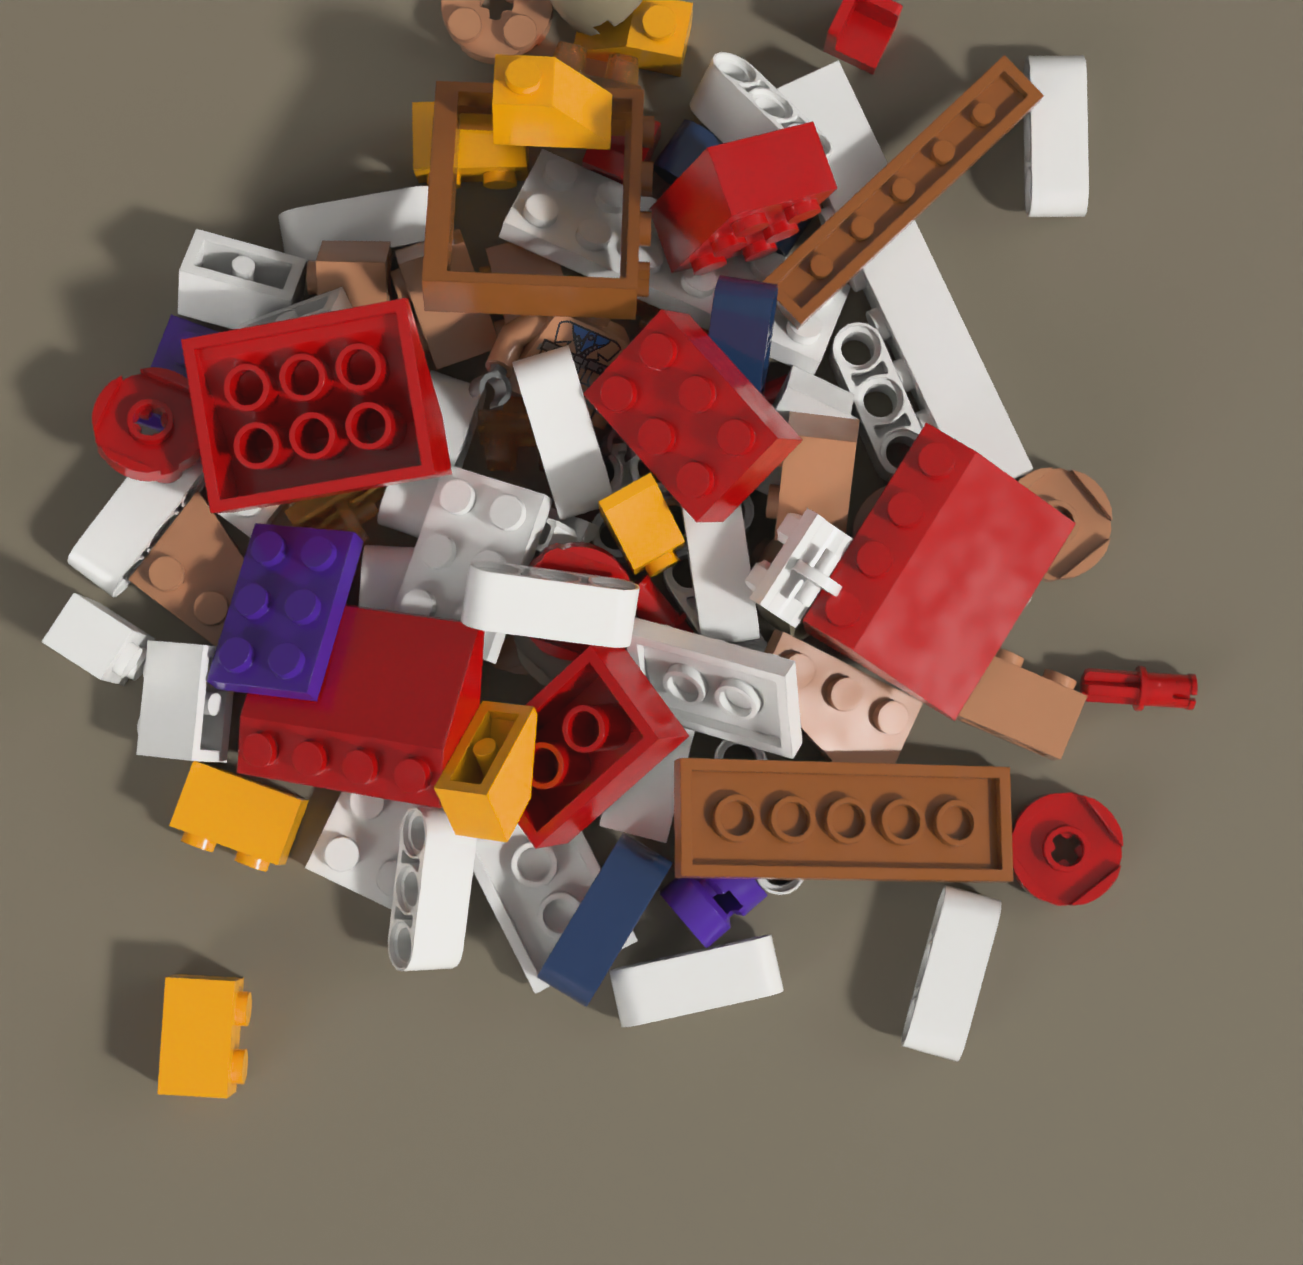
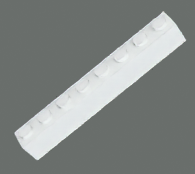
(907, 290)

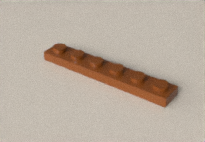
(902, 190)

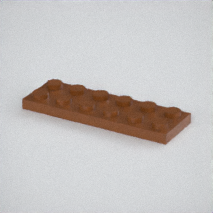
(842, 821)

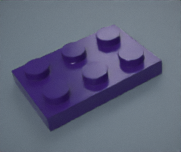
(285, 611)

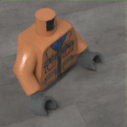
(592, 344)

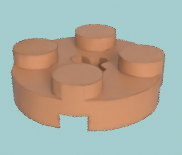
(510, 35)
(1086, 506)

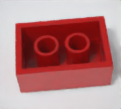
(743, 198)
(692, 416)
(593, 742)

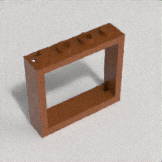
(470, 108)

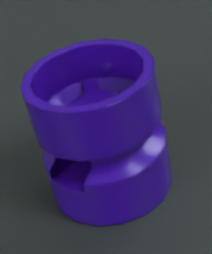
(709, 903)

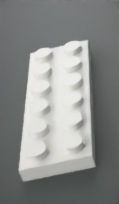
(577, 222)

